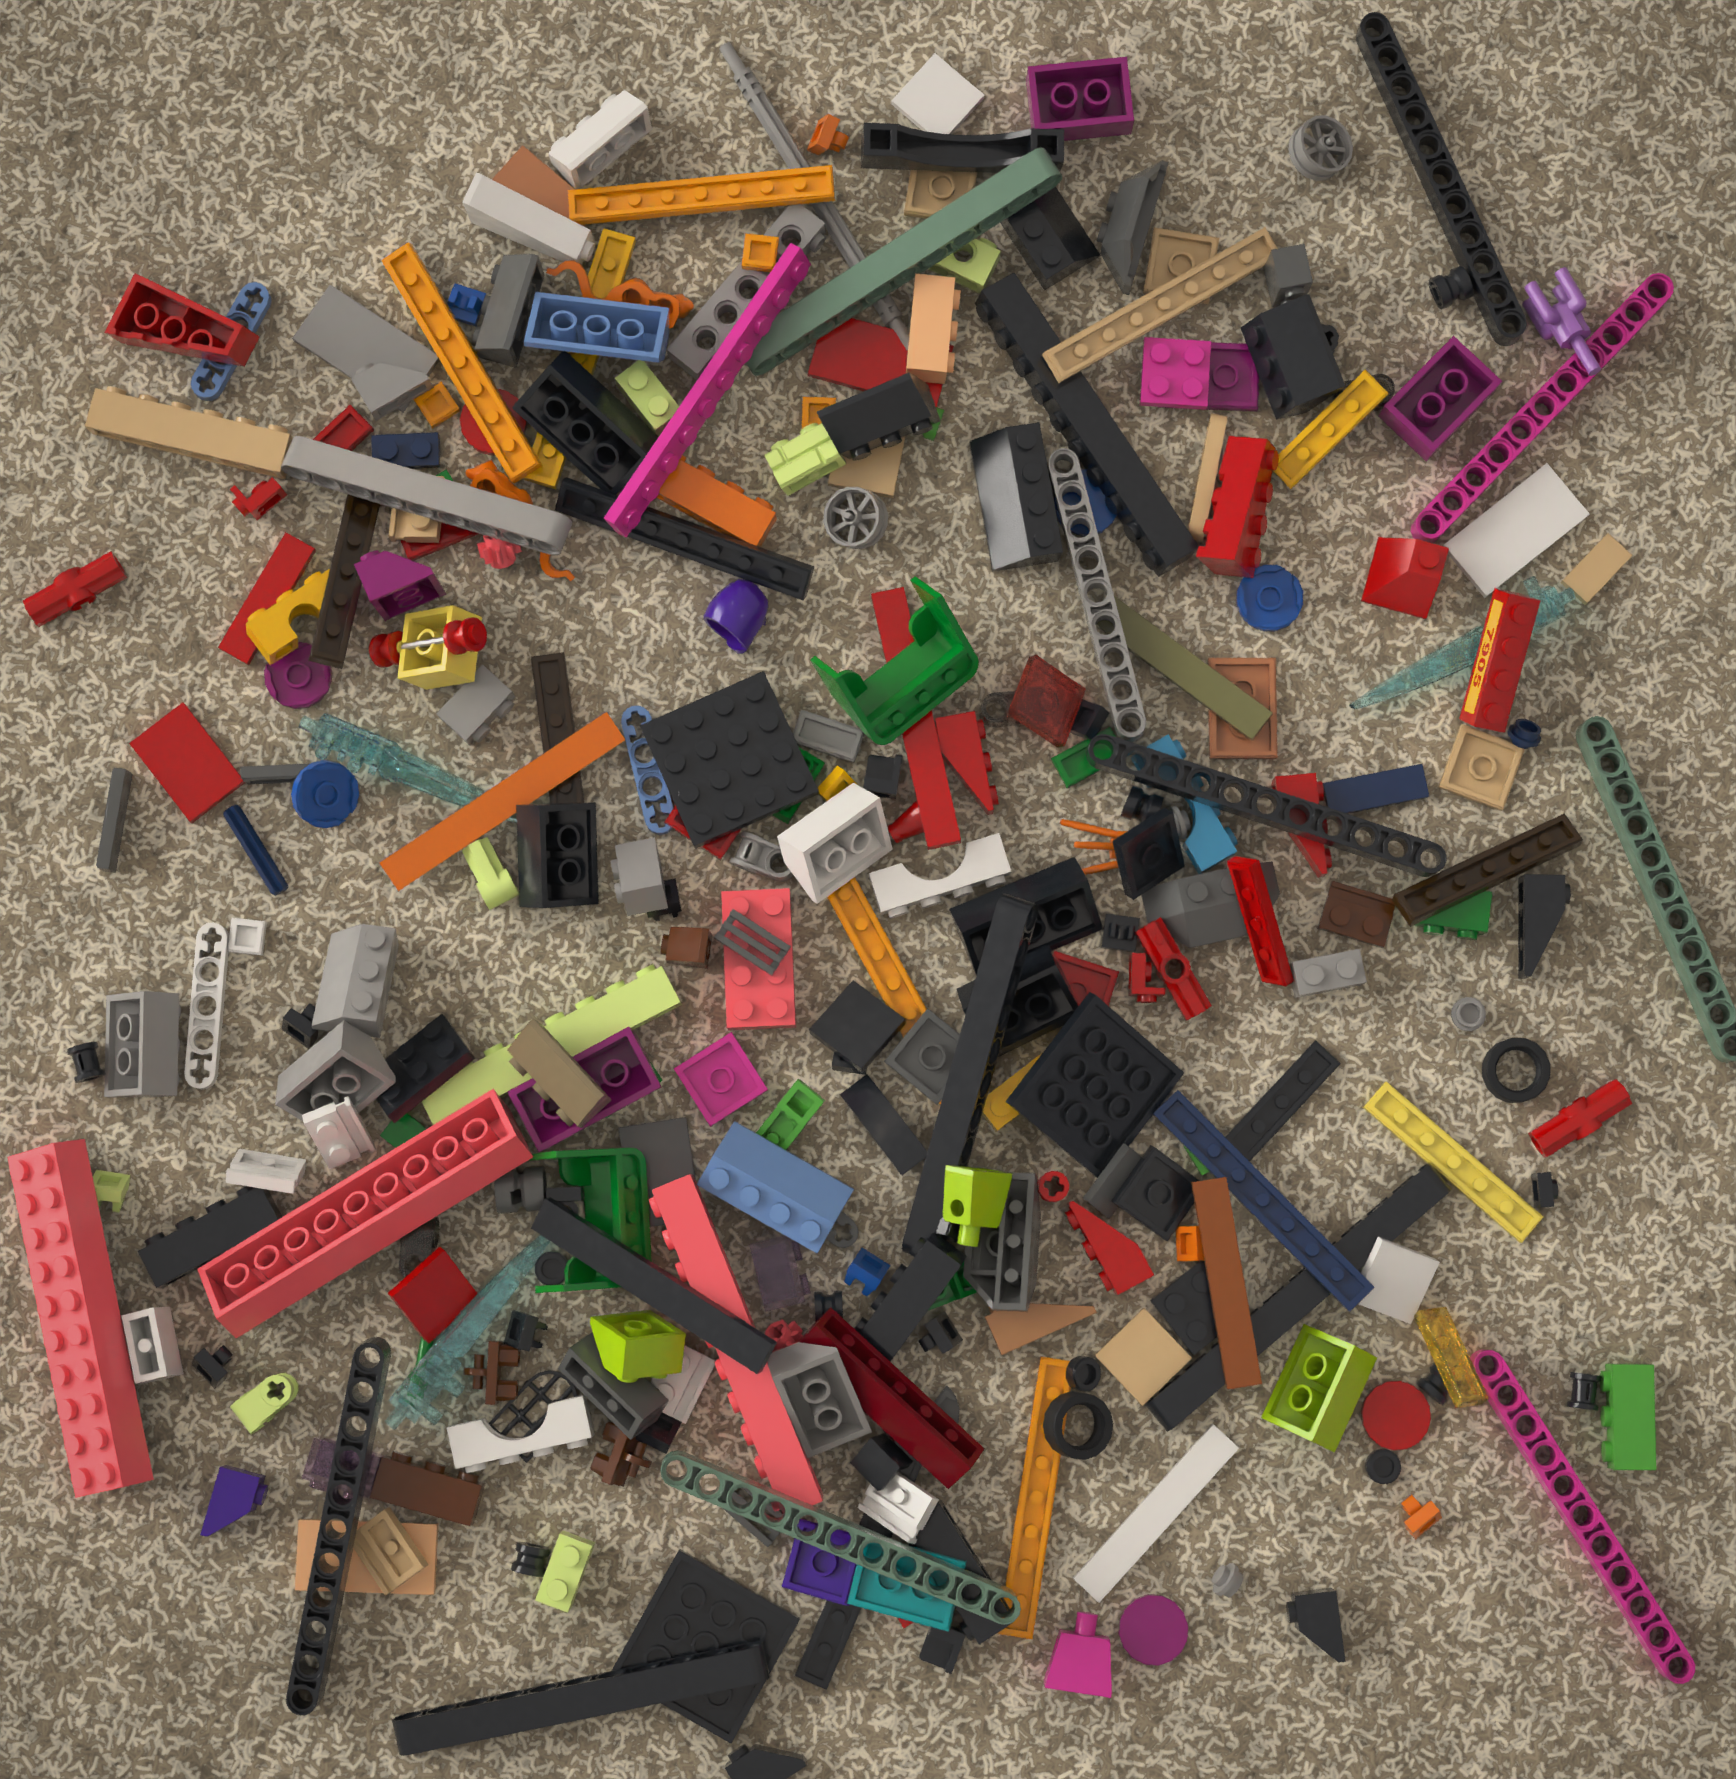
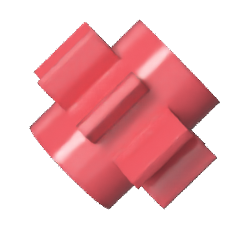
(498, 552)
(784, 1334)

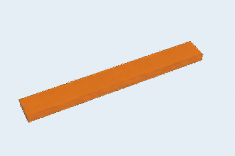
(501, 801)

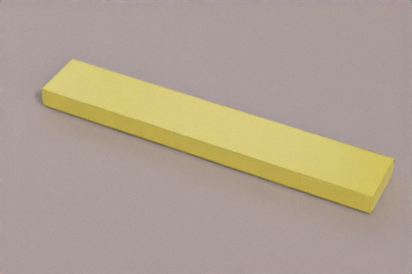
(1453, 1162)

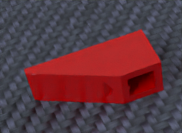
(962, 751)
(1307, 788)
(1117, 1255)

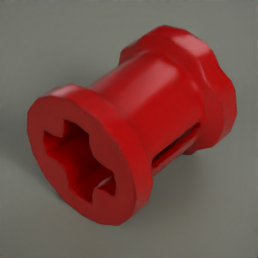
(1061, 1180)

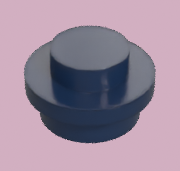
(1524, 733)

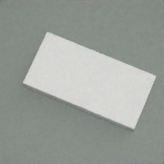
(1516, 530)

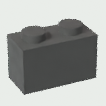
(1287, 274)

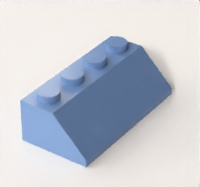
(598, 327)
(775, 1187)

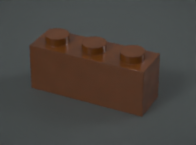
(428, 1488)

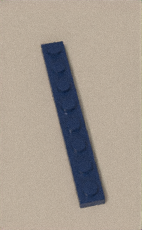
(1264, 1201)

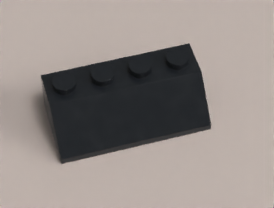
(586, 423)
(1016, 497)
(1064, 910)

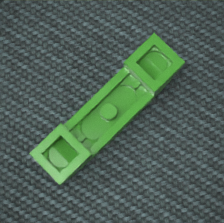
(791, 1115)

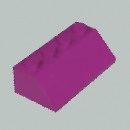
(614, 1064)

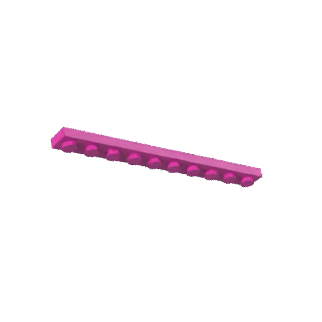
(708, 390)

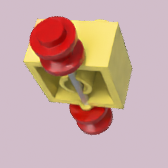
(434, 648)

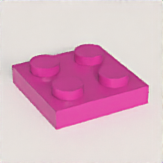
(1175, 373)
(721, 1079)

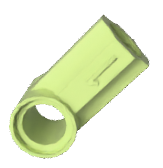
(493, 880)

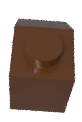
(687, 946)

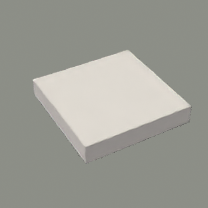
(937, 97)
(1398, 1278)

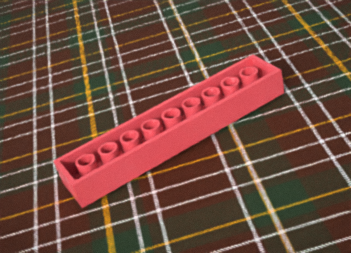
(364, 1213)
(80, 1317)
(755, 1395)

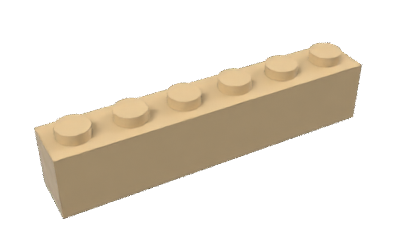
(188, 432)

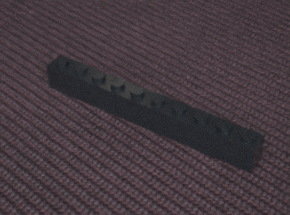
(1087, 428)

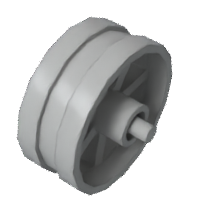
(1320, 148)
(855, 518)

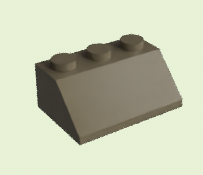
(557, 1075)

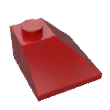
(1405, 575)

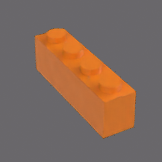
(717, 504)

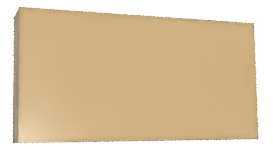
(1596, 568)

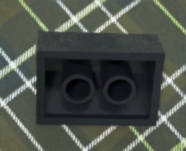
(1050, 238)
(1293, 357)
(880, 416)
(557, 854)
(1040, 1003)

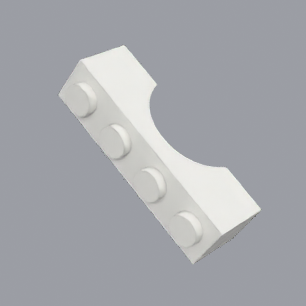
(898, 888)
(478, 1442)

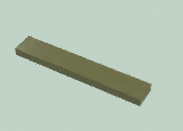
(1189, 672)

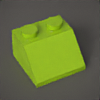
(638, 1345)

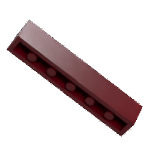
(898, 1403)

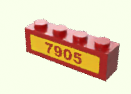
(1499, 660)

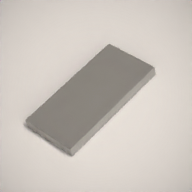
(353, 336)

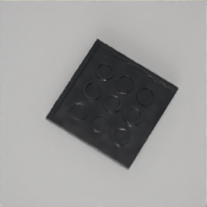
(729, 759)
(1095, 1085)
(702, 1612)

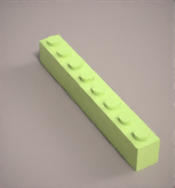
(591, 1023)

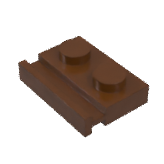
(1357, 914)

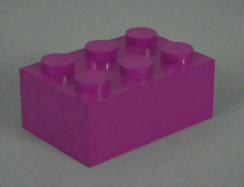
(1081, 98)
(1439, 398)

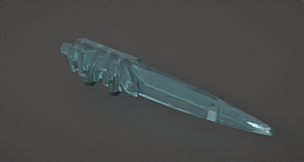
(1463, 650)
(387, 758)
(441, 1360)

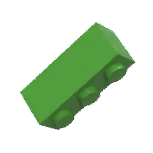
(1629, 1416)

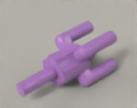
(1562, 319)

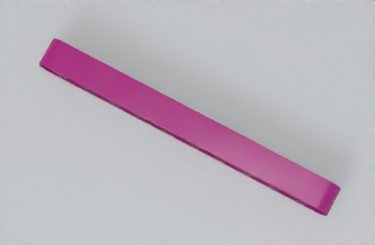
(1549, 395)
(1592, 1527)

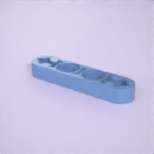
(234, 314)
(643, 771)

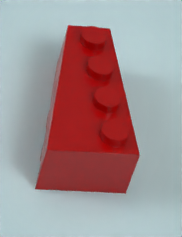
(171, 323)
(1239, 507)

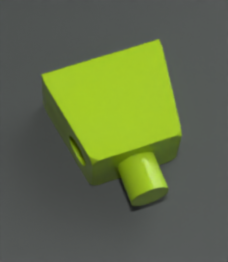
(974, 1200)

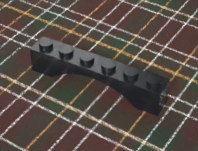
(913, 149)

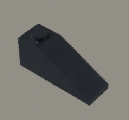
(1540, 908)

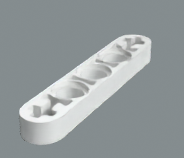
(203, 989)

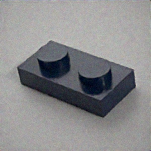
(408, 450)

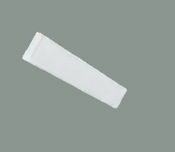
(1155, 1513)

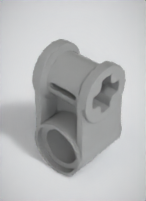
(760, 857)

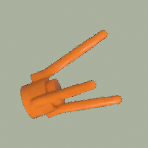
(1096, 845)

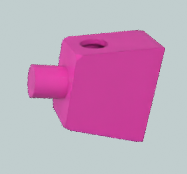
(1081, 1660)

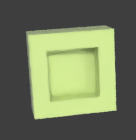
(111, 1188)

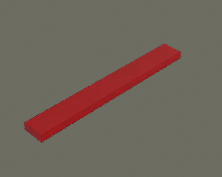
(921, 738)

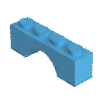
(1208, 839)

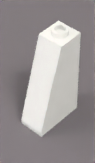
(526, 221)

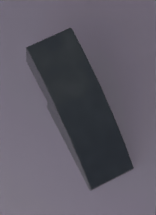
(884, 1124)

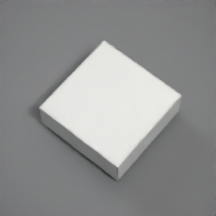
(247, 936)

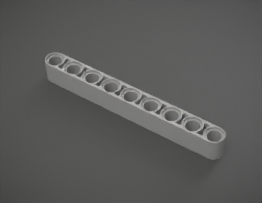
(426, 495)
(1096, 578)

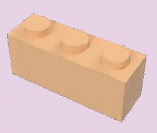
(932, 328)

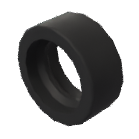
(1515, 1096)
(1102, 1425)

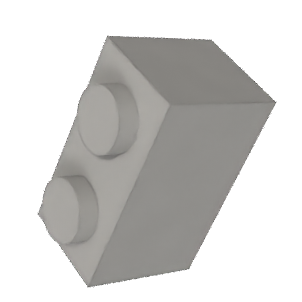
(476, 706)
(640, 877)
(1327, 973)

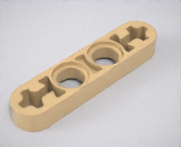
(1207, 475)

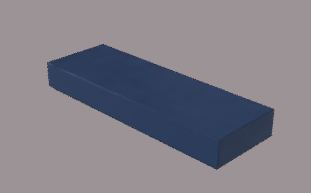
(1376, 789)

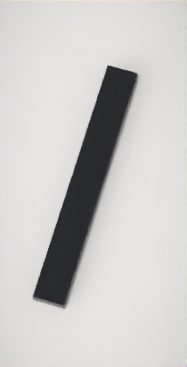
(691, 541)
(654, 1285)
(837, 1619)

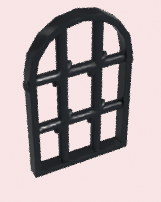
(540, 1396)

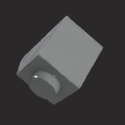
(389, 387)

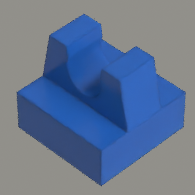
(466, 304)
(868, 1270)

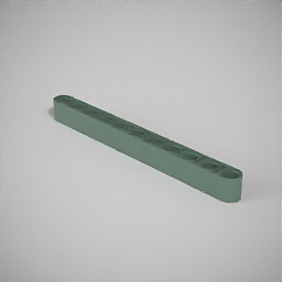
(905, 256)
(1661, 871)
(853, 1550)

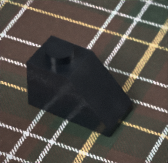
(1318, 1619)
(763, 1763)

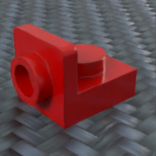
(263, 498)
(1139, 973)

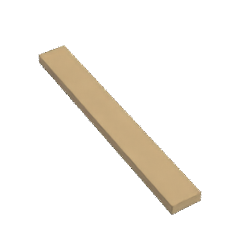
(1159, 306)

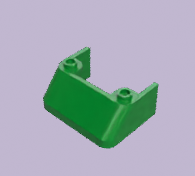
(912, 680)
(613, 1201)

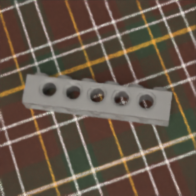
(684, 351)

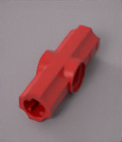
(74, 588)
(1183, 989)
(1580, 1118)

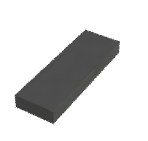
(114, 820)

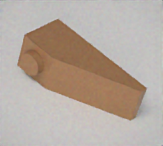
(1019, 1328)

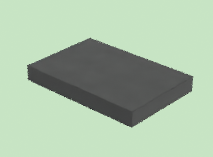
(665, 1150)

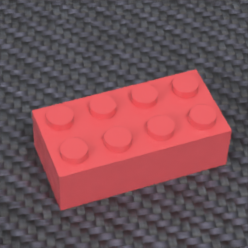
(751, 994)

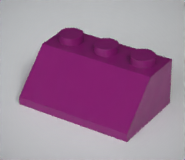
(396, 583)

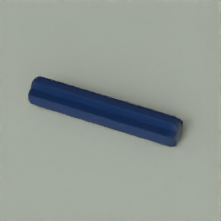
(255, 850)

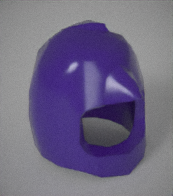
(737, 614)

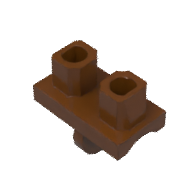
(498, 1356)
(624, 1458)

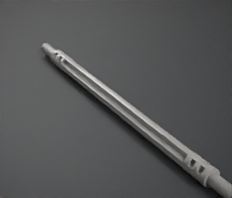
(795, 159)

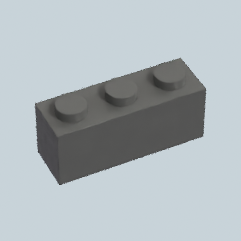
(627, 1405)

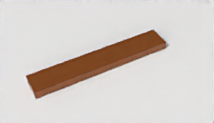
(1226, 1283)

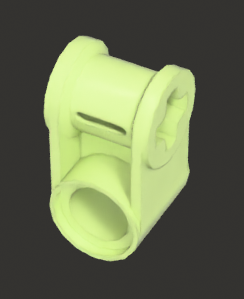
(262, 1404)

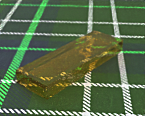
(1451, 1357)

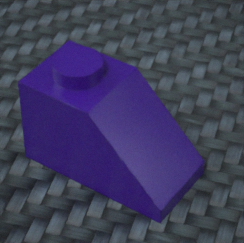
(233, 1497)

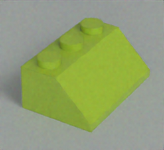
(1319, 1387)

